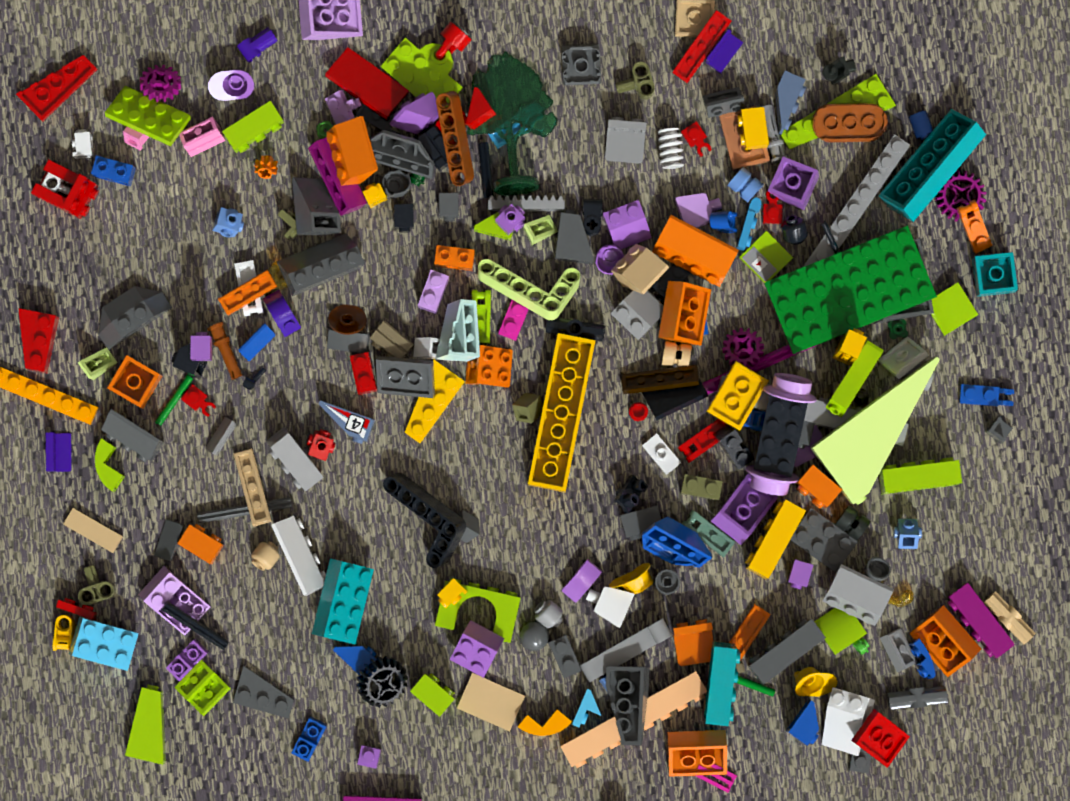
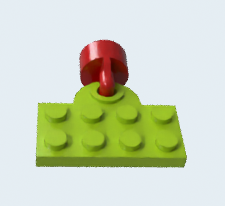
(429, 67)

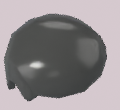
(390, 185)
(534, 636)

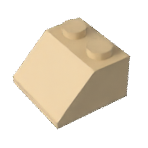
(639, 269)

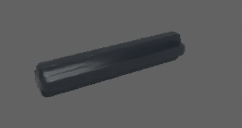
(485, 169)

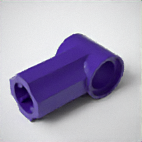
(255, 46)

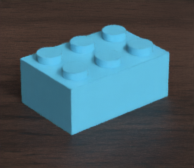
(103, 643)

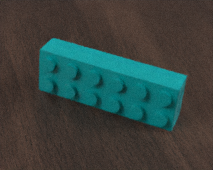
(932, 165)

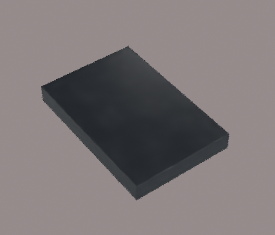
(672, 400)

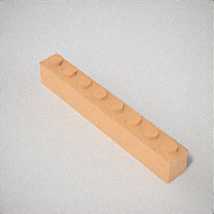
(658, 706)

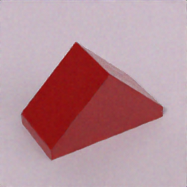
(479, 110)

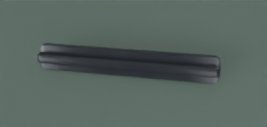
(195, 625)

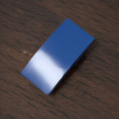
(925, 665)
(309, 739)

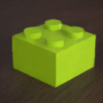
(433, 694)

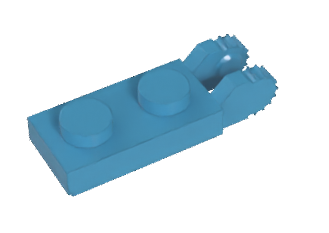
(749, 223)

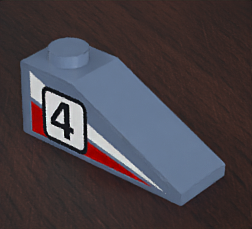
(353, 424)

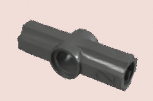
(917, 697)

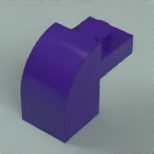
(281, 313)

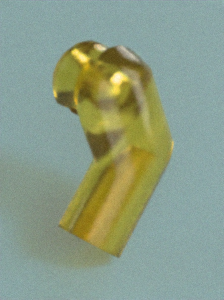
(902, 600)

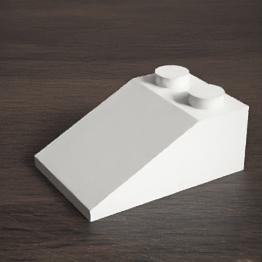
(844, 718)

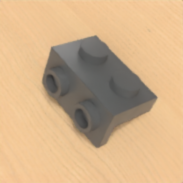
(723, 102)

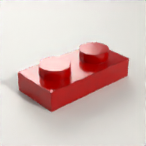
(69, 605)

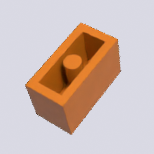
(200, 543)

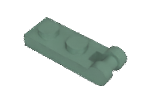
(710, 534)

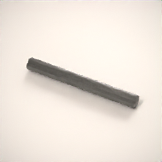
(242, 510)

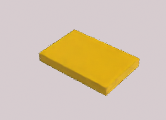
(737, 395)

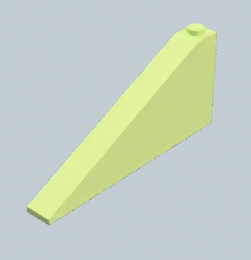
(862, 444)

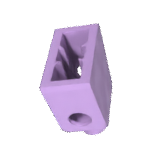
(696, 208)

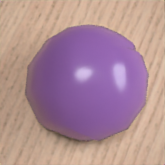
(610, 253)

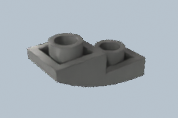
(354, 342)

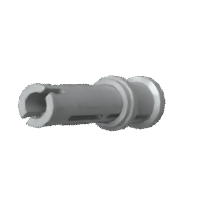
(775, 142)

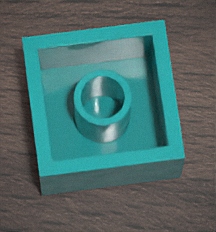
(994, 274)

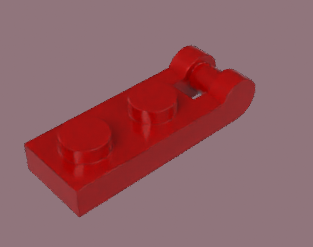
(703, 440)

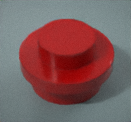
(638, 411)

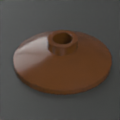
(347, 319)

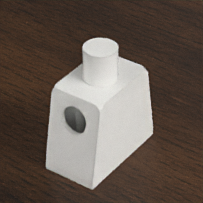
(611, 604)

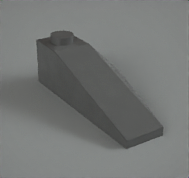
(628, 697)

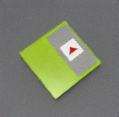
(765, 257)

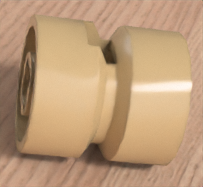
(669, 354)

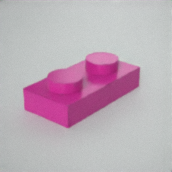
(513, 320)

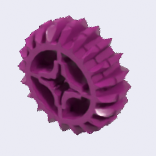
(955, 189)

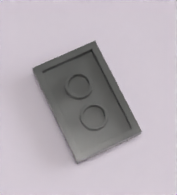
(405, 377)
(823, 540)

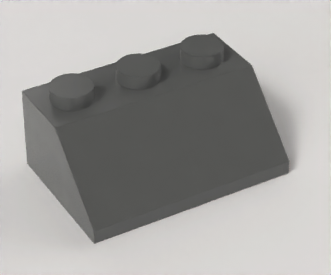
(131, 436)

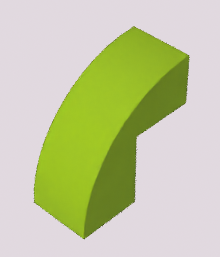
(108, 475)

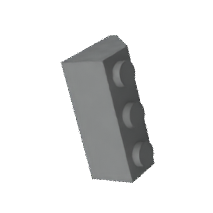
(857, 595)

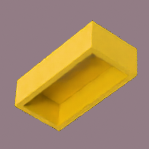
(775, 539)

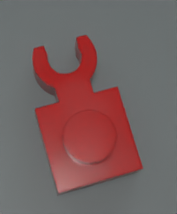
(694, 136)
(772, 212)
(196, 398)

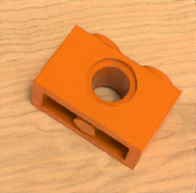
(454, 258)

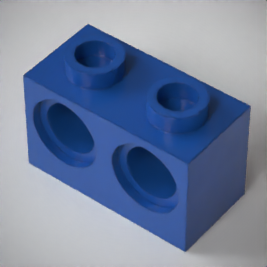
(113, 171)

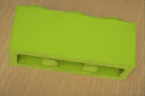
(253, 127)

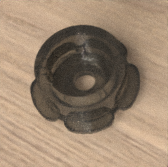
(861, 397)

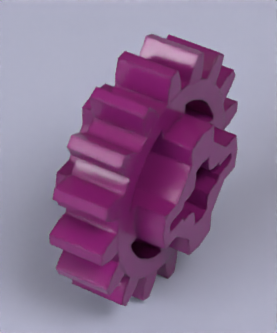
(160, 83)
(743, 340)

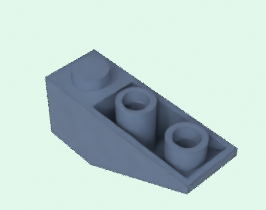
(786, 96)

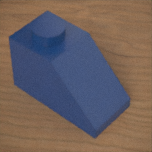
(356, 656)

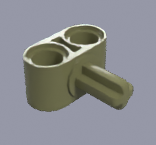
(637, 82)
(95, 587)

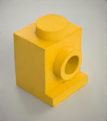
(374, 194)
(451, 593)

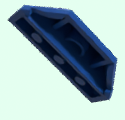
(675, 543)

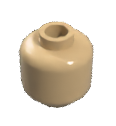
(265, 556)

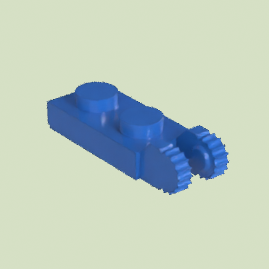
(983, 395)

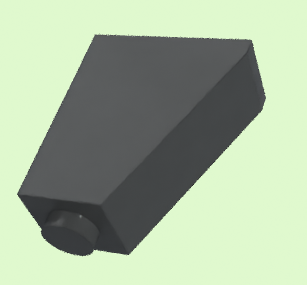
(572, 240)

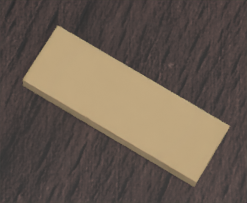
(93, 530)

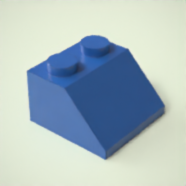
(805, 724)

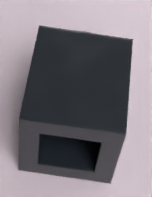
(403, 217)

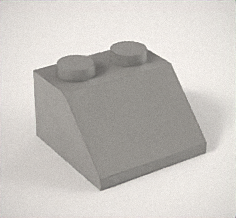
(638, 313)

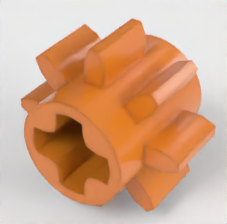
(266, 167)

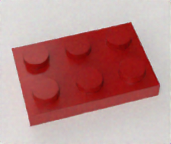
(880, 738)

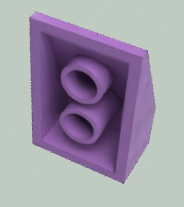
(743, 511)

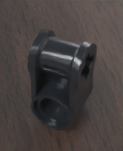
(592, 213)

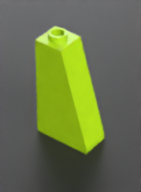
(854, 379)
(147, 731)

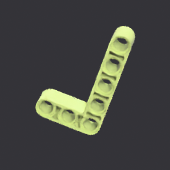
(529, 290)

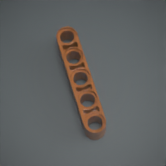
(458, 129)

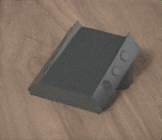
(581, 64)

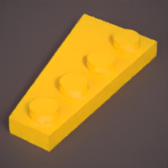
(430, 409)

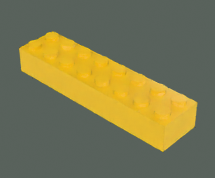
(561, 412)

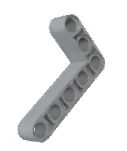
(626, 649)

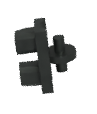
(838, 70)

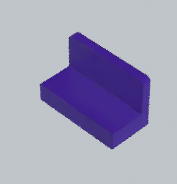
(723, 52)
(58, 452)

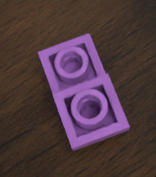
(581, 581)
(187, 660)

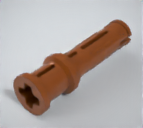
(222, 342)

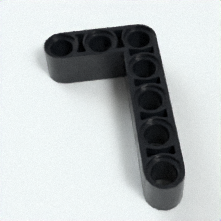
(429, 514)

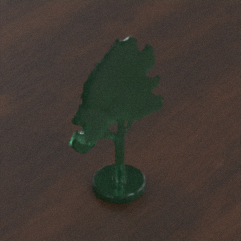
(516, 98)

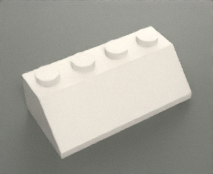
(299, 555)

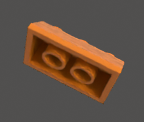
(352, 151)
(684, 313)
(946, 641)
(697, 748)

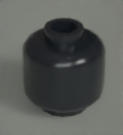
(794, 230)

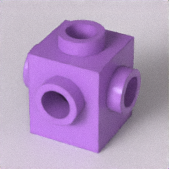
(507, 225)

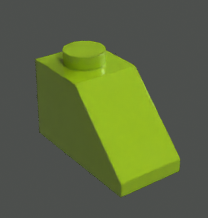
(490, 228)

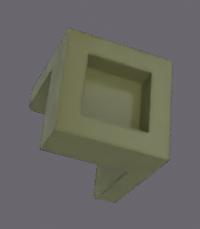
(528, 408)

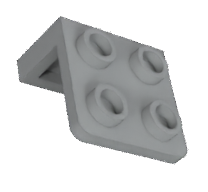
(625, 140)

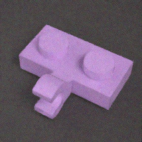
(341, 108)

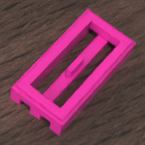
(730, 783)

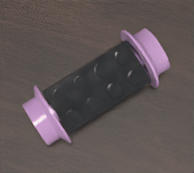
(781, 434)

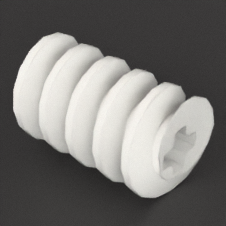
(670, 148)

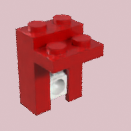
(78, 196)

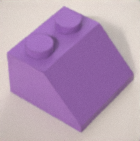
(794, 183)
(627, 225)

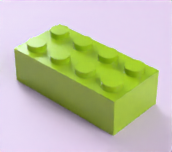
(919, 477)

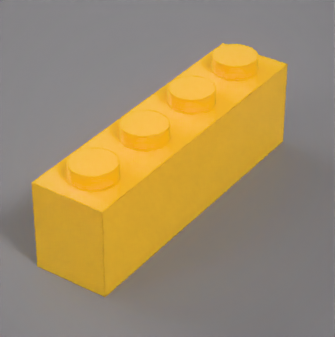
(850, 346)

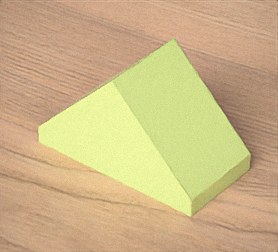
(539, 229)
(97, 363)

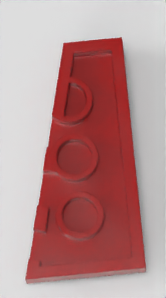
(57, 87)

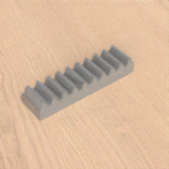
(528, 205)

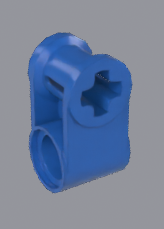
(723, 221)
(753, 420)

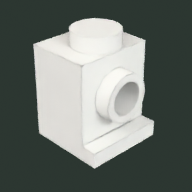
(82, 144)

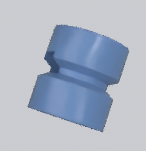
(745, 184)

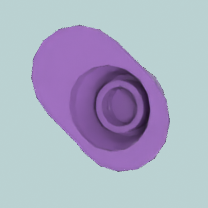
(231, 85)

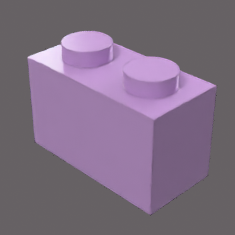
(433, 291)

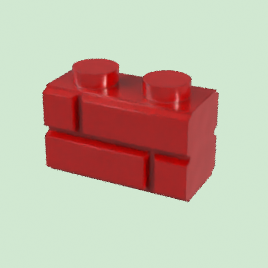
(363, 373)

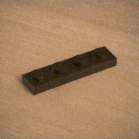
(660, 379)

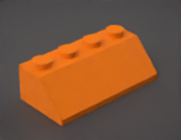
(695, 251)

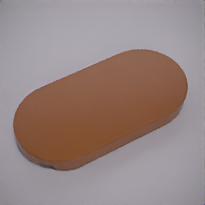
(849, 122)

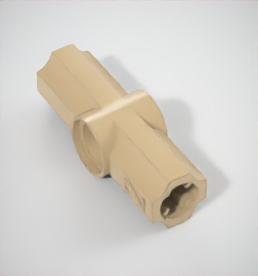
(1009, 617)

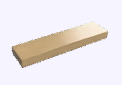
(252, 487)

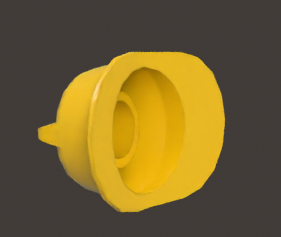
(634, 581)
(813, 683)

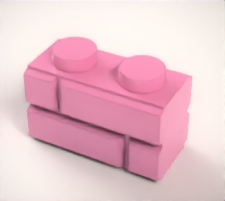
(201, 136)

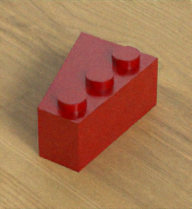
(38, 338)

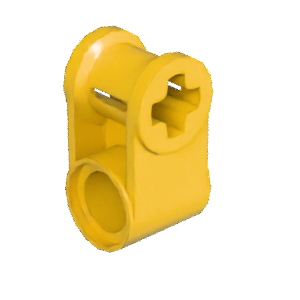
(62, 634)

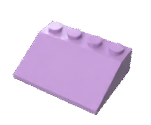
(330, 19)

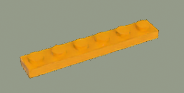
(47, 396)

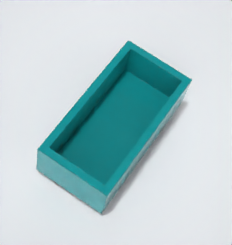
(342, 601)
(720, 684)

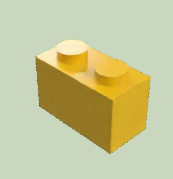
(753, 128)

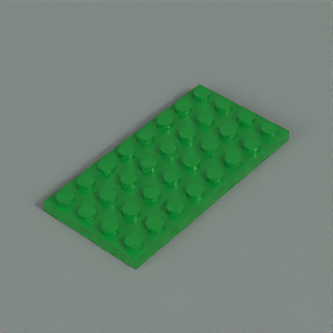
(850, 290)

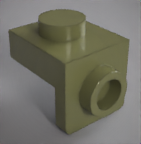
(289, 218)

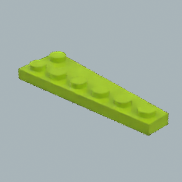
(866, 92)

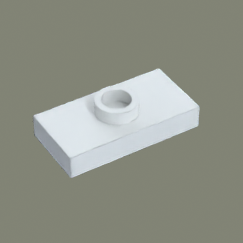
(661, 454)

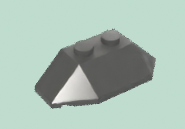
(402, 153)
(130, 314)

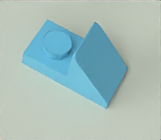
(587, 703)

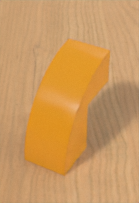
(555, 724)

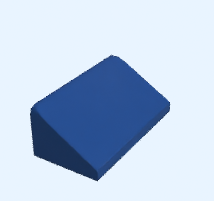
(256, 342)

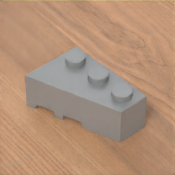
(293, 459)

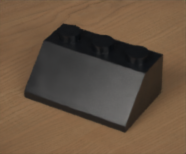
(183, 363)

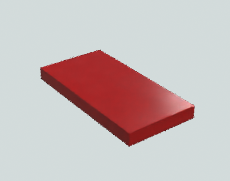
(366, 83)

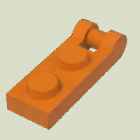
(974, 227)

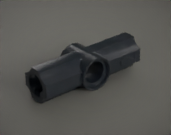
(588, 330)

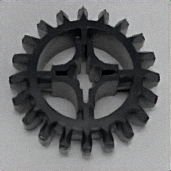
(381, 671)

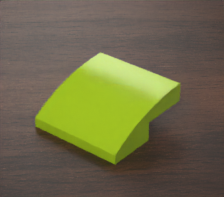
(952, 309)
(840, 629)
(202, 687)

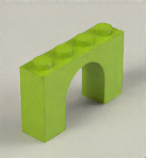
(505, 606)

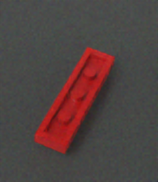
(701, 46)

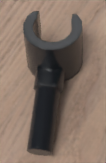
(250, 383)

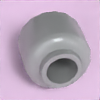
(548, 614)

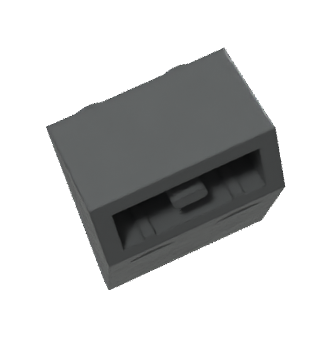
(314, 208)

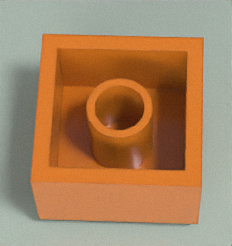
(134, 382)
(818, 487)

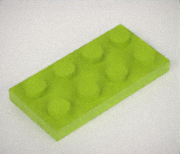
(147, 116)

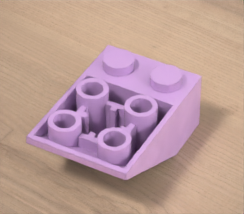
(168, 587)

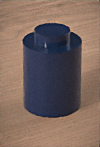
(921, 125)

